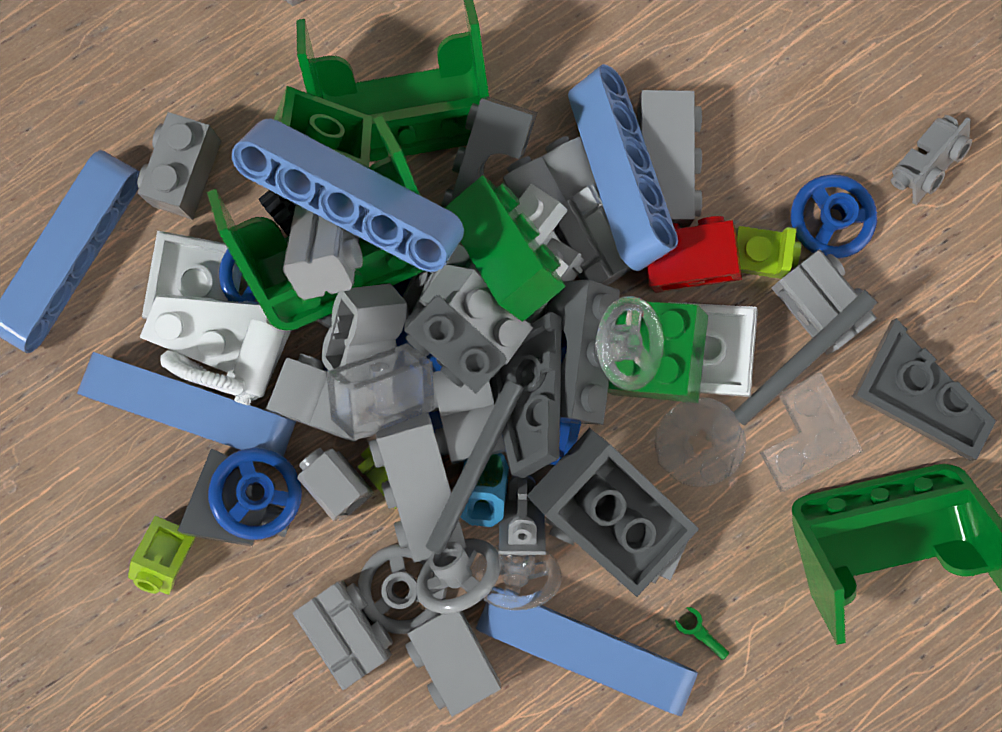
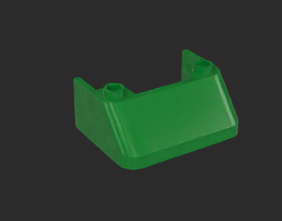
(421, 107)
(262, 249)
(893, 524)

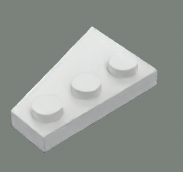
(203, 328)

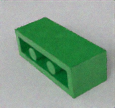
(505, 248)

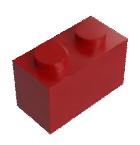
(702, 257)

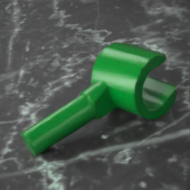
(703, 635)

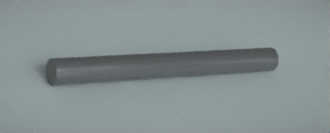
(805, 357)
(474, 467)

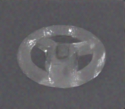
(625, 342)
(516, 573)

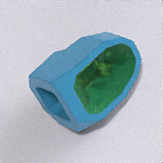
(489, 496)

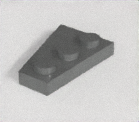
(917, 393)
(534, 424)

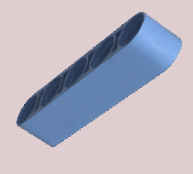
(622, 168)
(348, 194)
(66, 250)
(184, 406)
(592, 654)

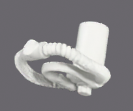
(251, 368)

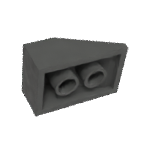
(612, 512)

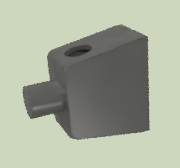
(198, 518)

